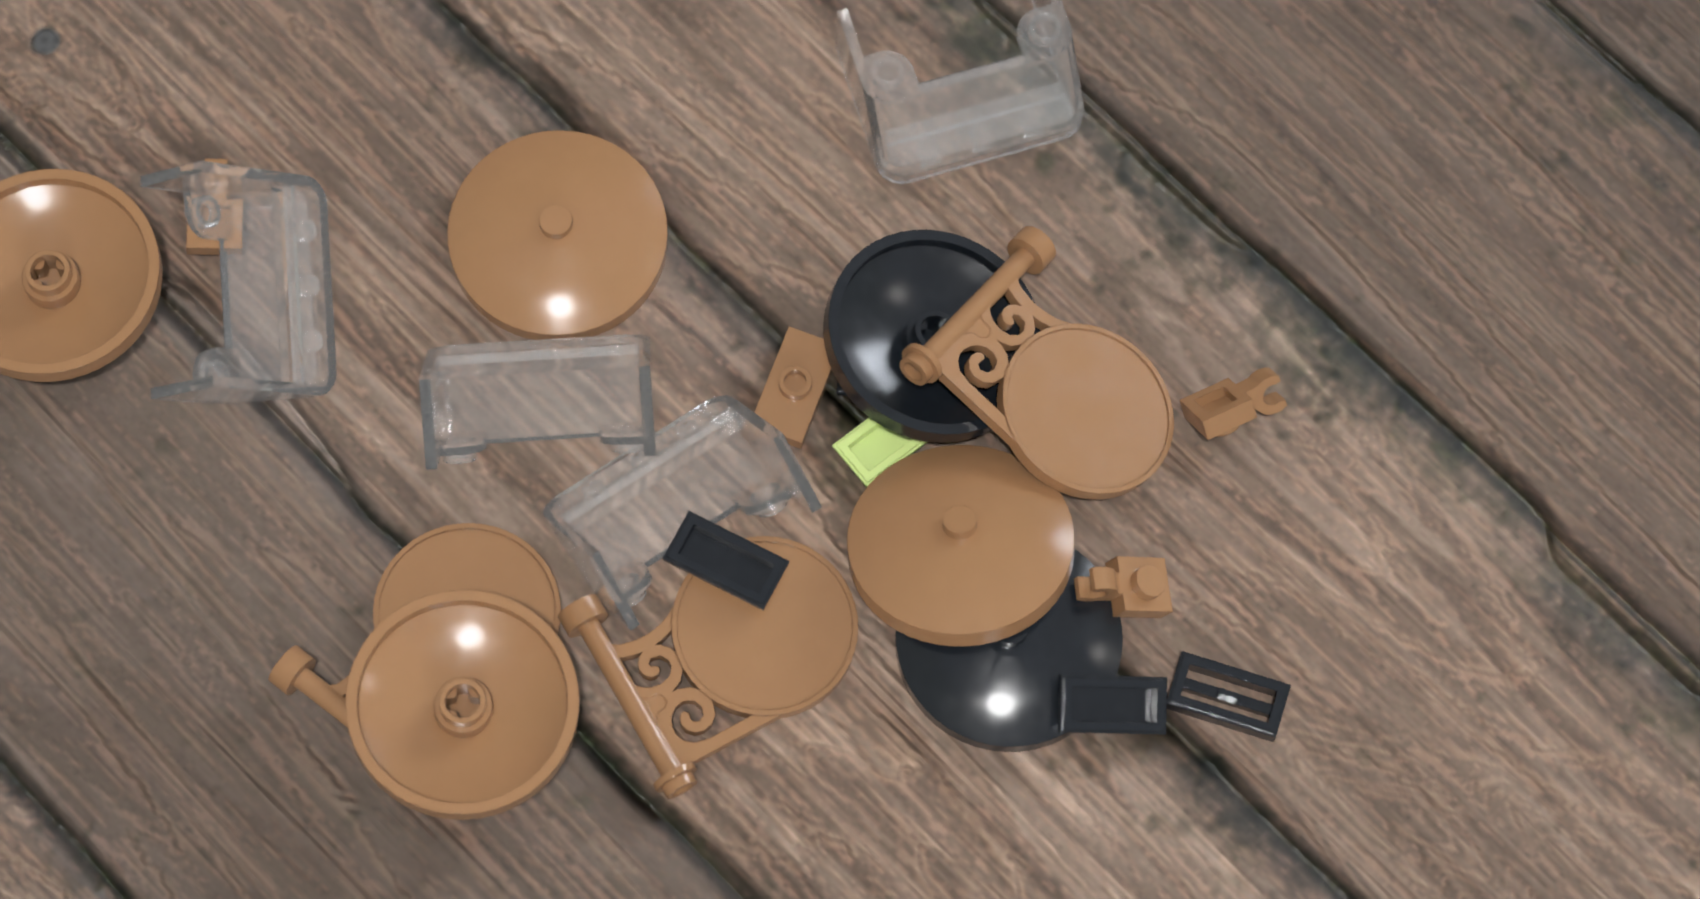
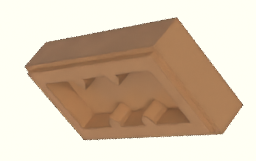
(795, 385)

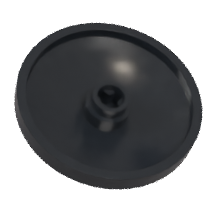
(899, 296)
(1008, 690)

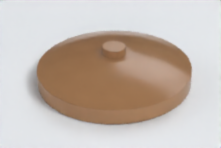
(557, 235)
(73, 274)
(960, 546)
(462, 704)

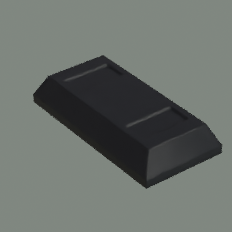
(725, 560)
(1112, 704)

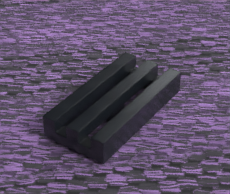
(1222, 716)

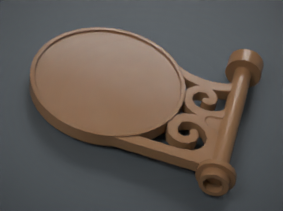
(1072, 397)
(437, 561)
(732, 656)

